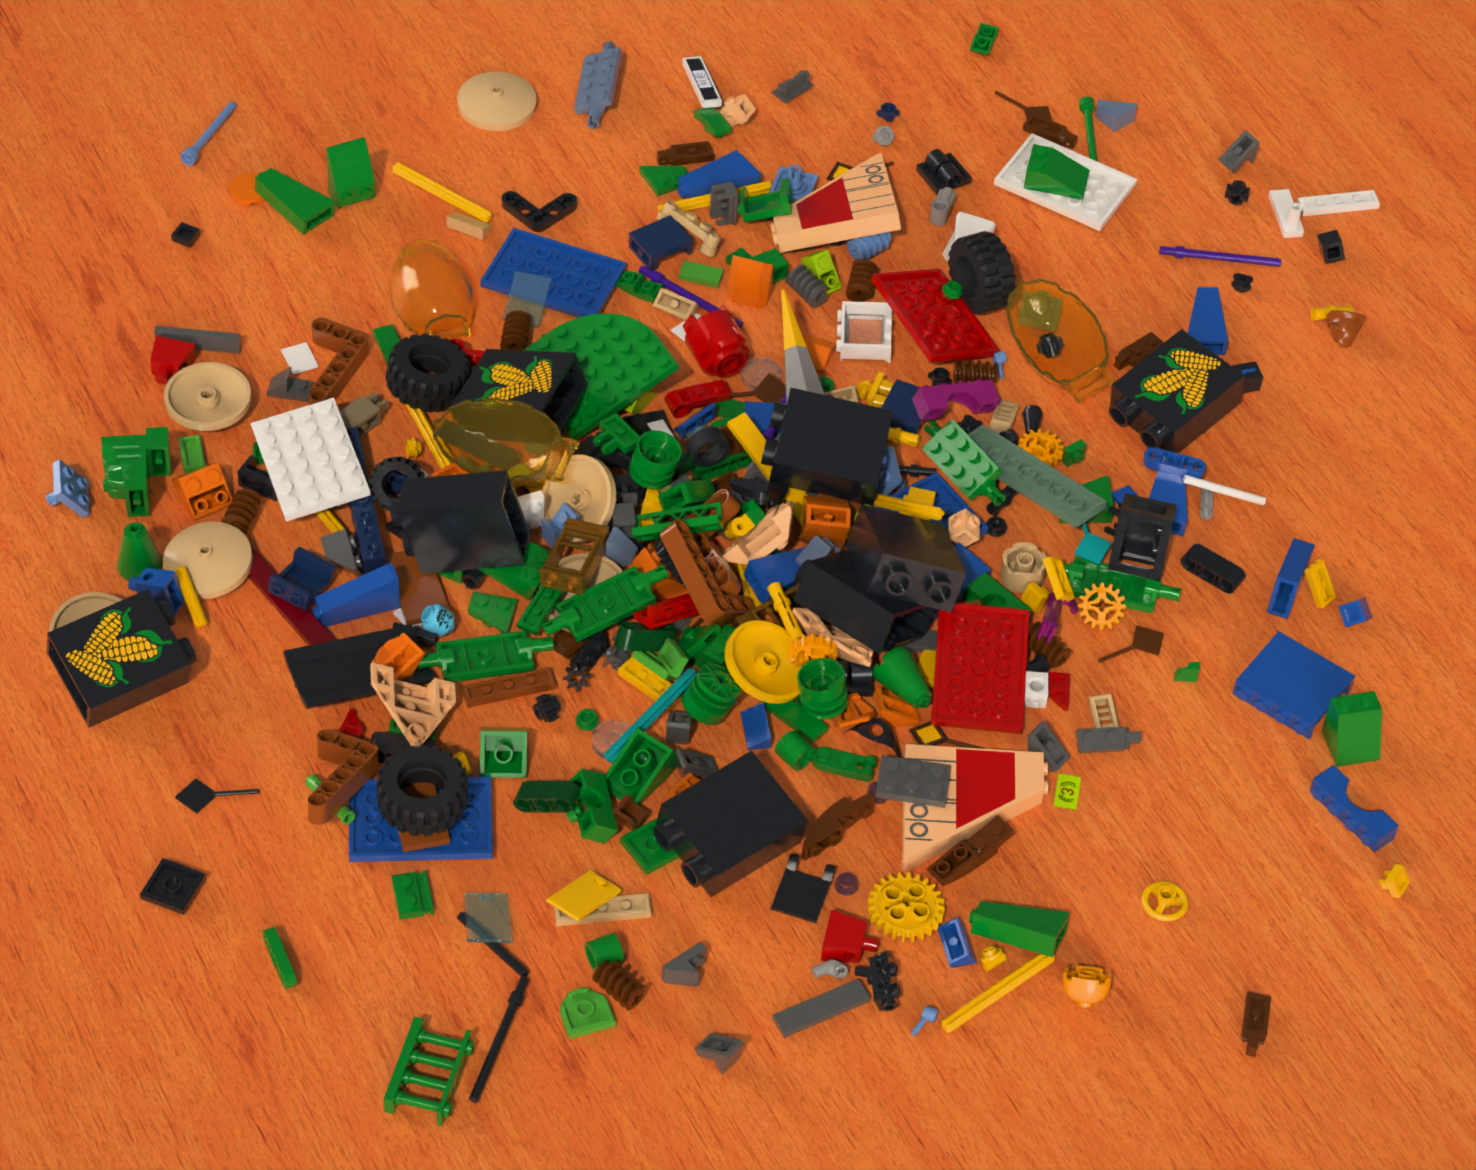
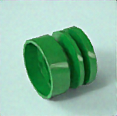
(655, 459)
(823, 688)
(711, 694)

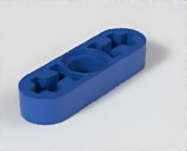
(1159, 455)

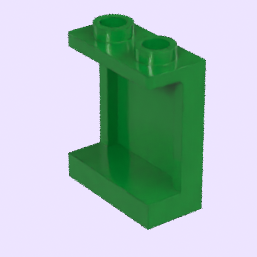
(766, 204)

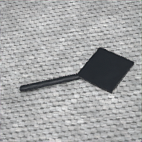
(198, 795)

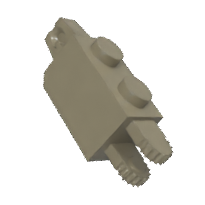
(364, 413)

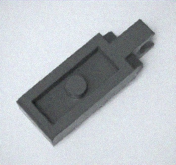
(1105, 739)

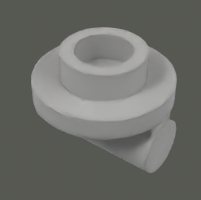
(883, 135)

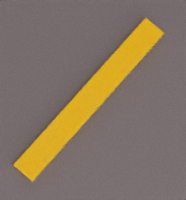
(754, 444)

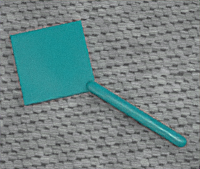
(1092, 547)

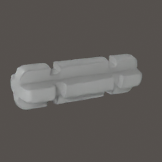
(1206, 504)

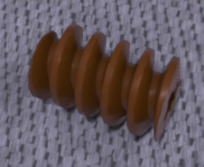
(860, 284)
(515, 331)
(972, 372)
(243, 509)
(1053, 651)
(619, 984)

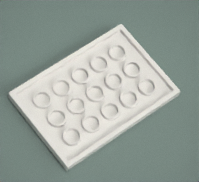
(1103, 193)
(310, 459)

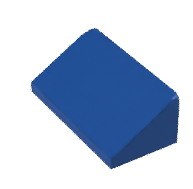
(698, 419)
(756, 727)
(957, 943)

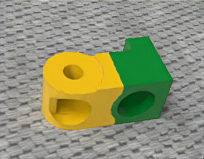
(750, 516)

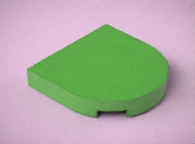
(585, 1013)

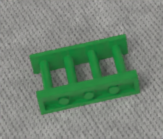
(411, 1055)

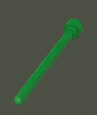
(1086, 106)

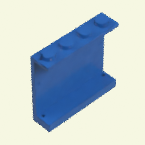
(1292, 684)

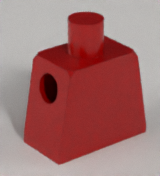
(170, 357)
(846, 939)

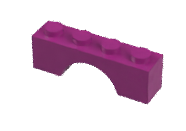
(977, 396)

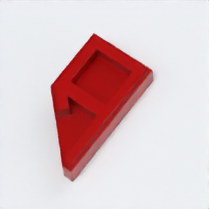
(1059, 688)
(352, 726)

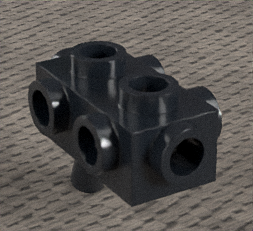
(883, 980)

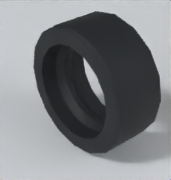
(703, 438)

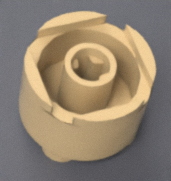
(1021, 566)

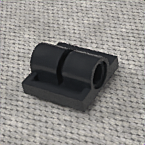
(942, 171)
(857, 677)

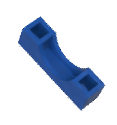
(1372, 828)

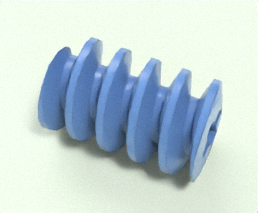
(868, 245)

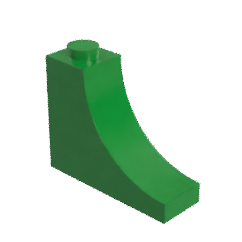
(729, 463)

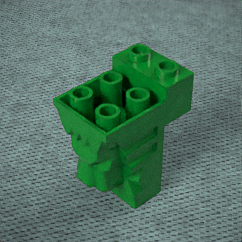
(130, 464)

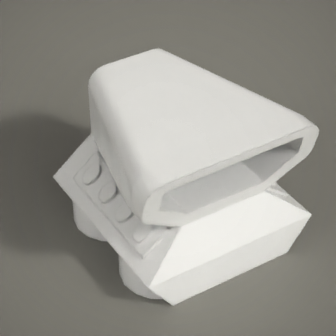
(967, 225)

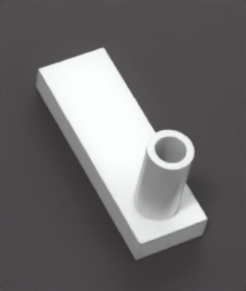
(1286, 213)

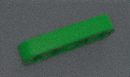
(279, 957)

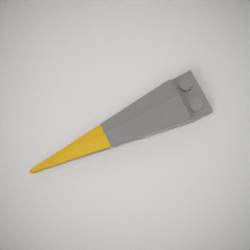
(798, 363)

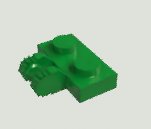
(618, 432)

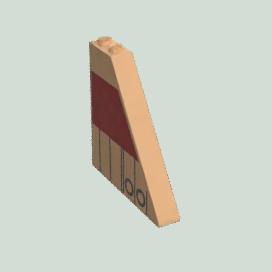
(841, 210)
(979, 789)

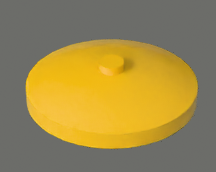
(760, 662)

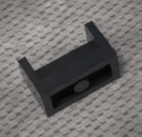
(256, 479)

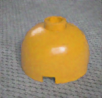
(1086, 984)

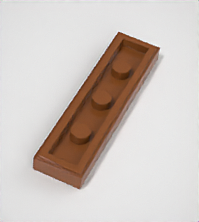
(508, 687)

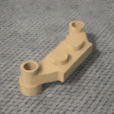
(700, 229)

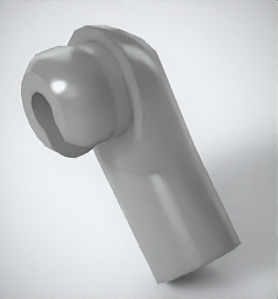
(830, 967)

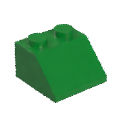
(714, 650)
(503, 752)

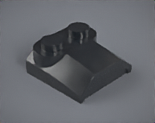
(762, 491)

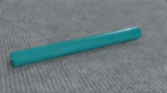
(652, 712)

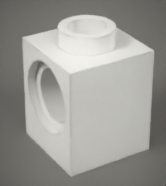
(1036, 689)

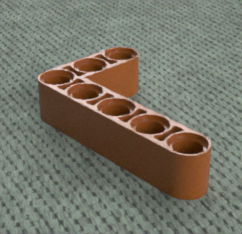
(351, 352)
(718, 565)
(698, 578)
(356, 766)

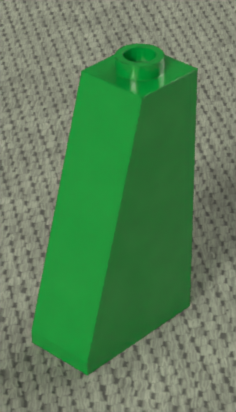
(293, 200)
(1020, 926)

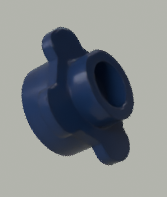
(888, 112)

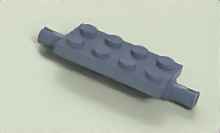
(598, 83)

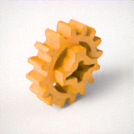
(1042, 445)
(1111, 606)
(811, 648)

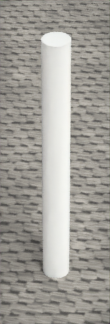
(1224, 490)

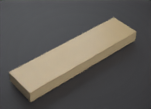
(616, 909)

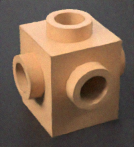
(737, 110)
(964, 527)

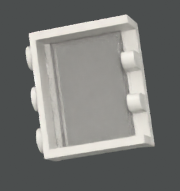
(864, 331)

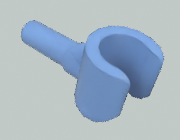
(1000, 357)
(928, 1014)

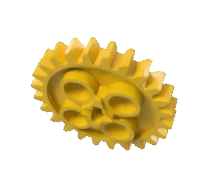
(905, 907)

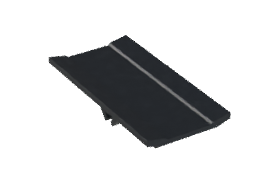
(341, 667)

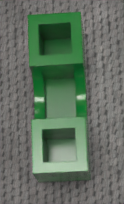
(992, 594)
(598, 820)

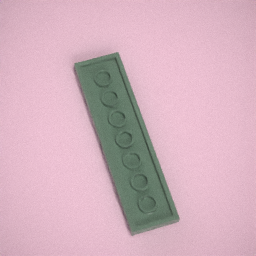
(1038, 480)

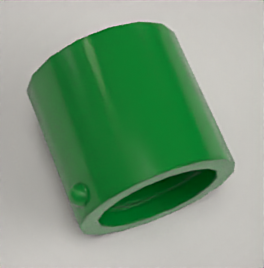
(795, 750)
(603, 949)

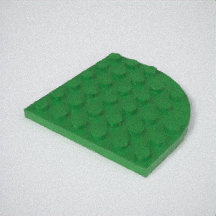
(617, 359)

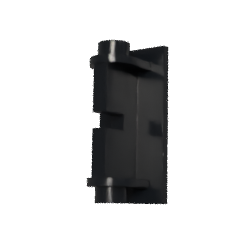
(591, 651)

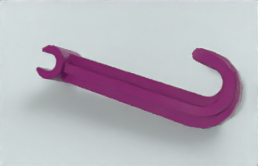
(1049, 622)

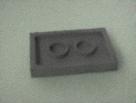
(913, 781)

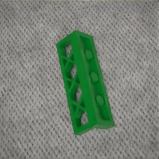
(696, 525)

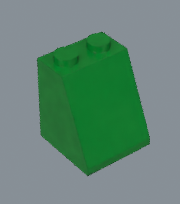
(1353, 728)

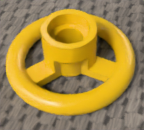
(1166, 897)

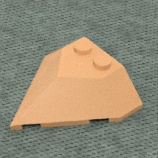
(764, 537)
(847, 646)
(412, 706)

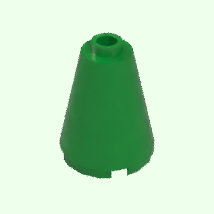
(137, 552)
(903, 677)

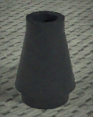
(1032, 418)

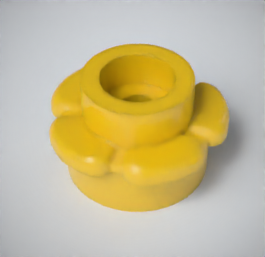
(412, 448)

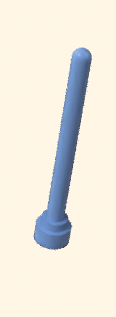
(190, 155)

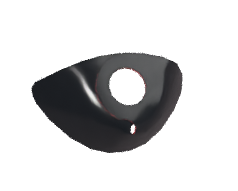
(887, 737)

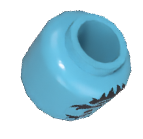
(438, 619)

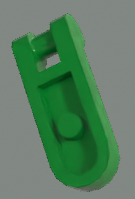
(844, 763)

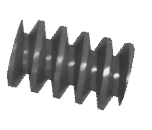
(807, 286)

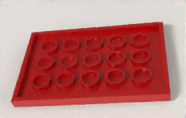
(939, 325)
(980, 668)

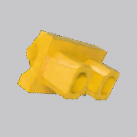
(872, 392)

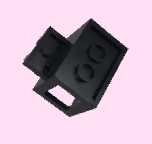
(1141, 535)

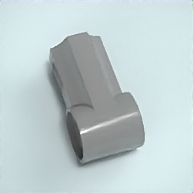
(941, 206)

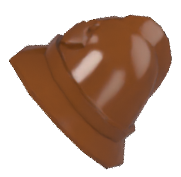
(1344, 326)

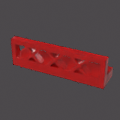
(667, 611)

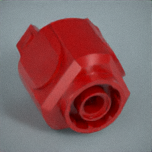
(717, 343)

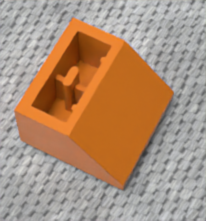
(203, 490)
(825, 517)
(663, 589)

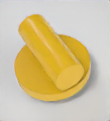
(992, 957)

